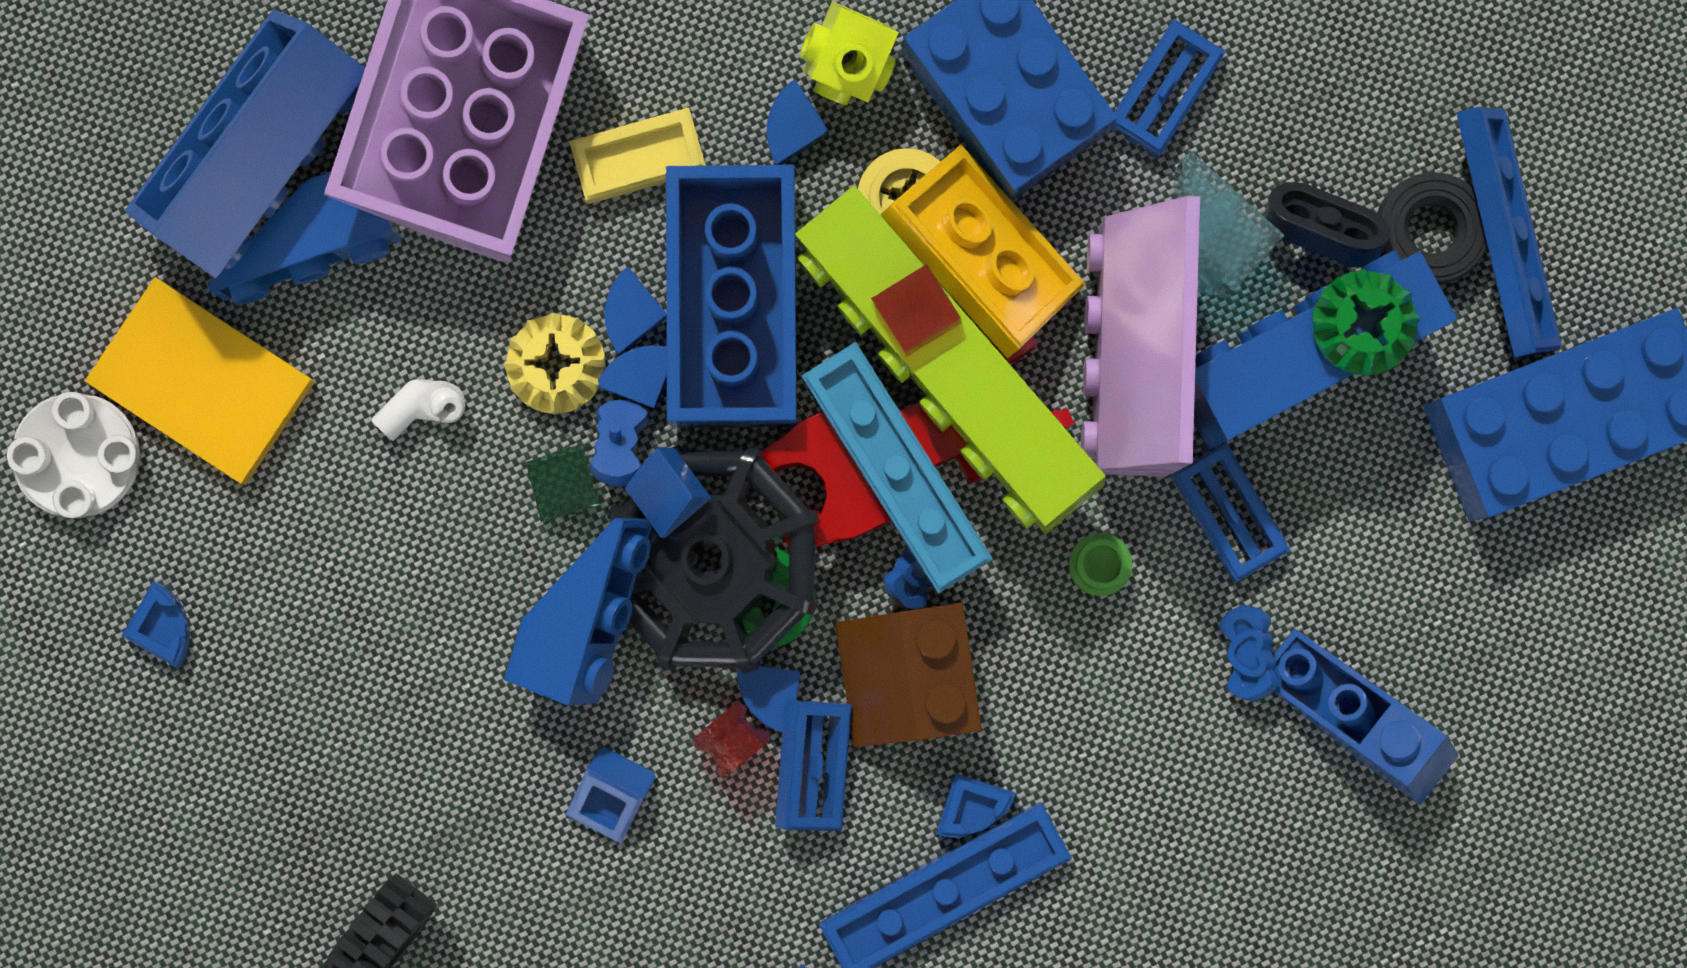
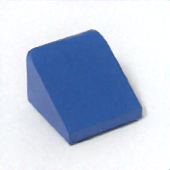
(666, 490)
(610, 794)

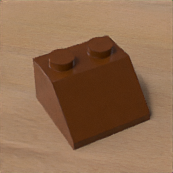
(908, 675)

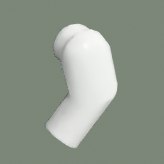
(420, 400)

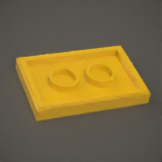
(983, 250)
(200, 381)

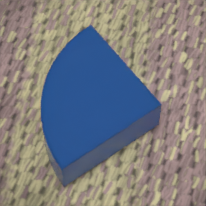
(793, 124)
(630, 312)
(637, 375)
(160, 625)
(766, 693)
(972, 806)

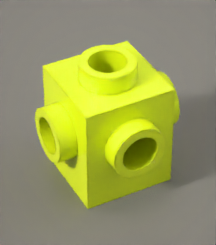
(840, 33)

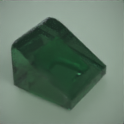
(563, 483)

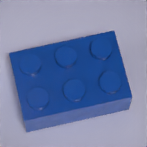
(1008, 88)

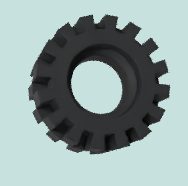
(383, 927)

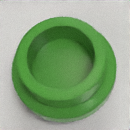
(1100, 564)

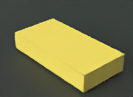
(635, 155)

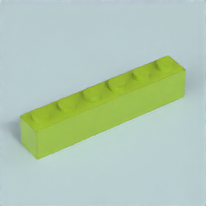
(959, 372)

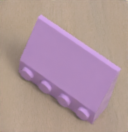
(457, 117)
(1143, 339)

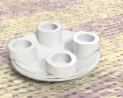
(74, 455)

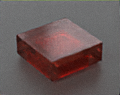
(916, 310)

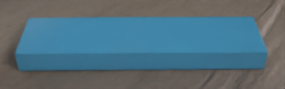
(896, 467)

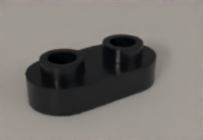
(1327, 224)

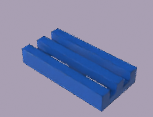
(1138, 132)
(1210, 527)
(788, 813)

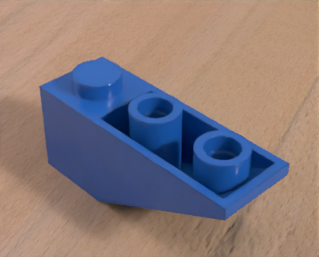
(302, 242)
(574, 628)
(1362, 717)

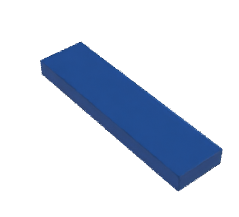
(1509, 231)
(946, 890)

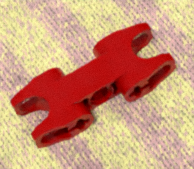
(850, 502)

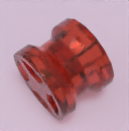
(731, 740)

